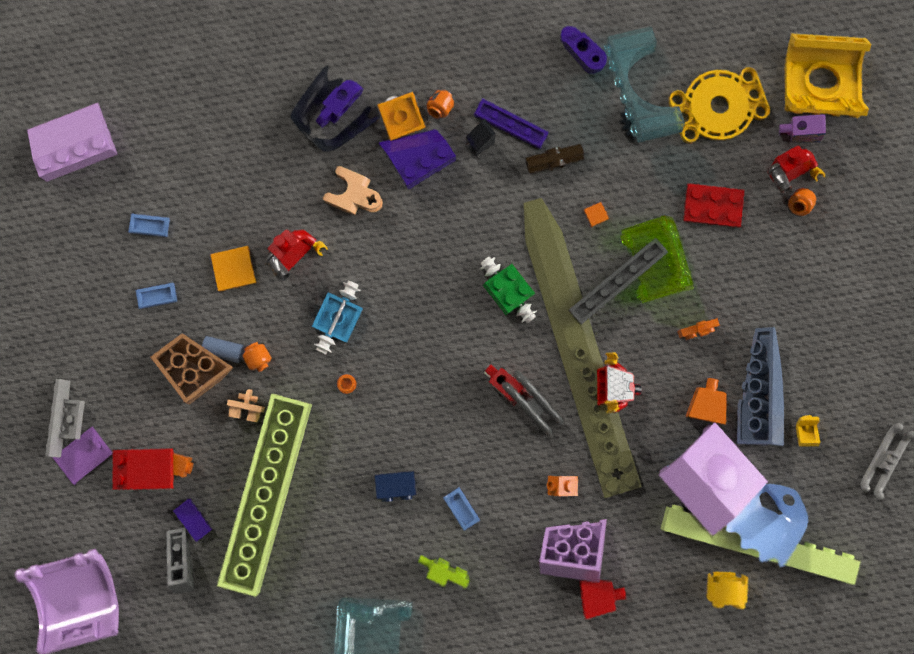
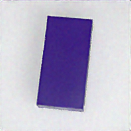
(192, 520)

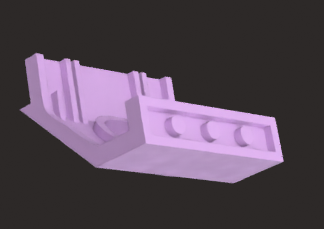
(713, 479)

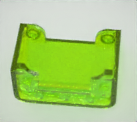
(671, 272)

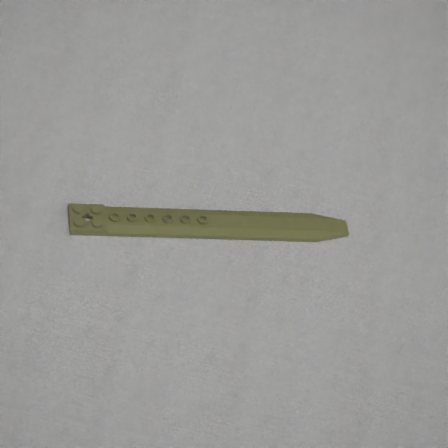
(577, 349)

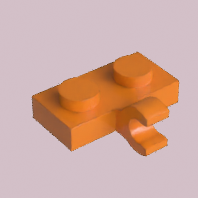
(702, 327)

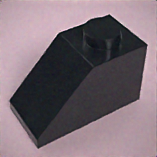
(480, 138)

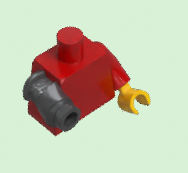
(792, 165)
(288, 250)

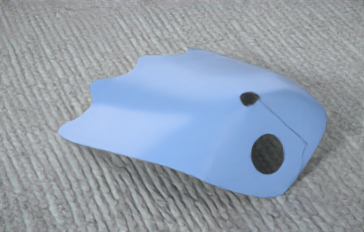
(768, 532)

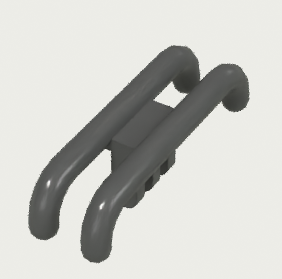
(534, 404)

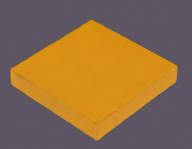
(401, 116)
(233, 268)

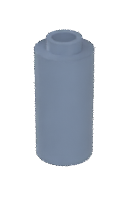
(224, 349)

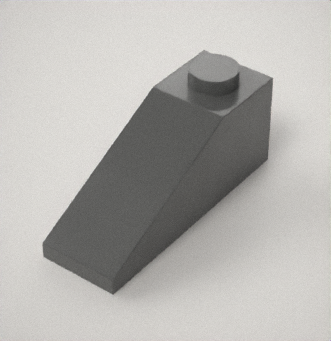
(179, 562)

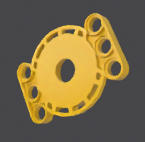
(739, 104)

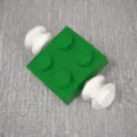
(508, 289)

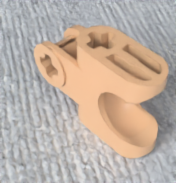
(355, 195)

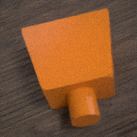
(708, 403)

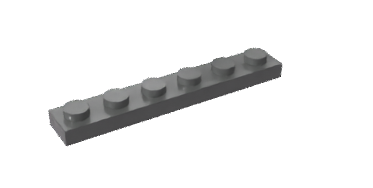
(618, 281)

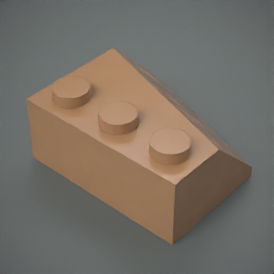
(190, 367)

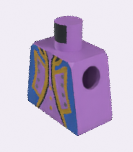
(814, 130)

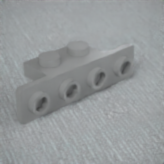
(64, 420)

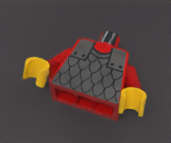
(615, 385)

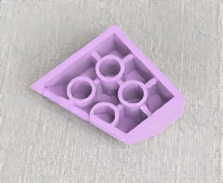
(574, 551)

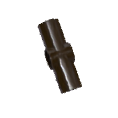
(554, 158)

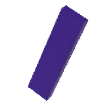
(511, 123)

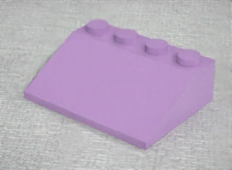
(70, 142)

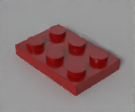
(713, 205)

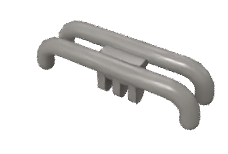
(885, 460)

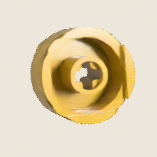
(727, 589)

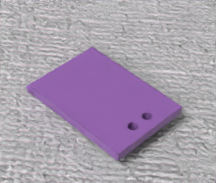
(83, 455)

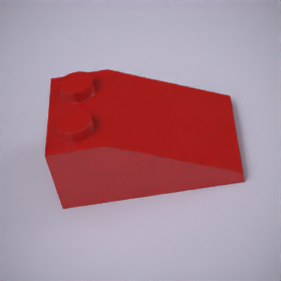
(142, 469)

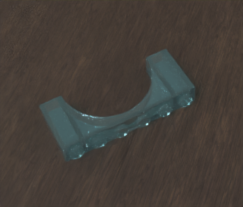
(646, 119)

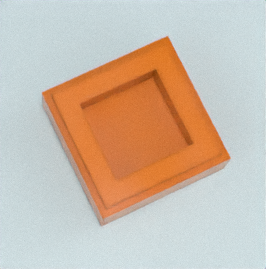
(596, 214)

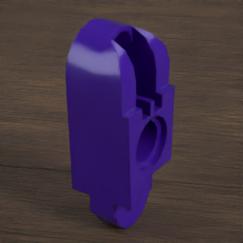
(572, 38)
(339, 102)

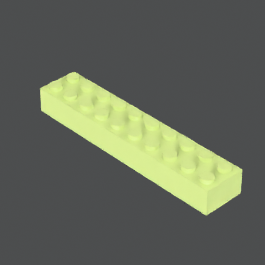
(264, 495)

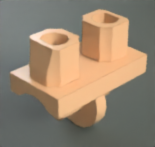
(236, 407)

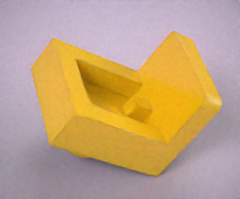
(807, 431)

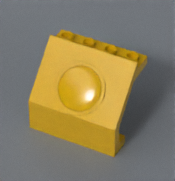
(835, 53)

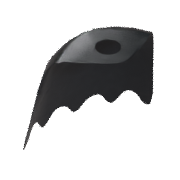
(312, 99)

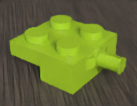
(441, 571)

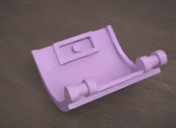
(72, 601)

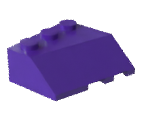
(418, 156)

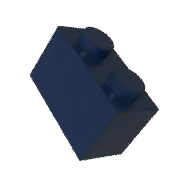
(395, 485)

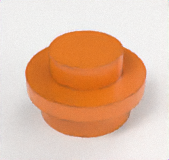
(346, 384)

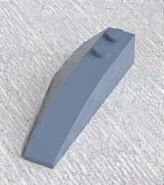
(762, 407)

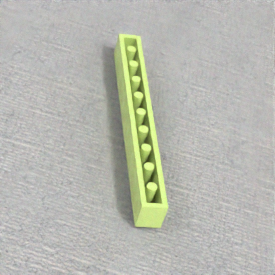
(803, 557)

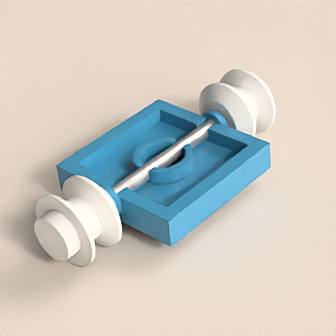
(337, 317)

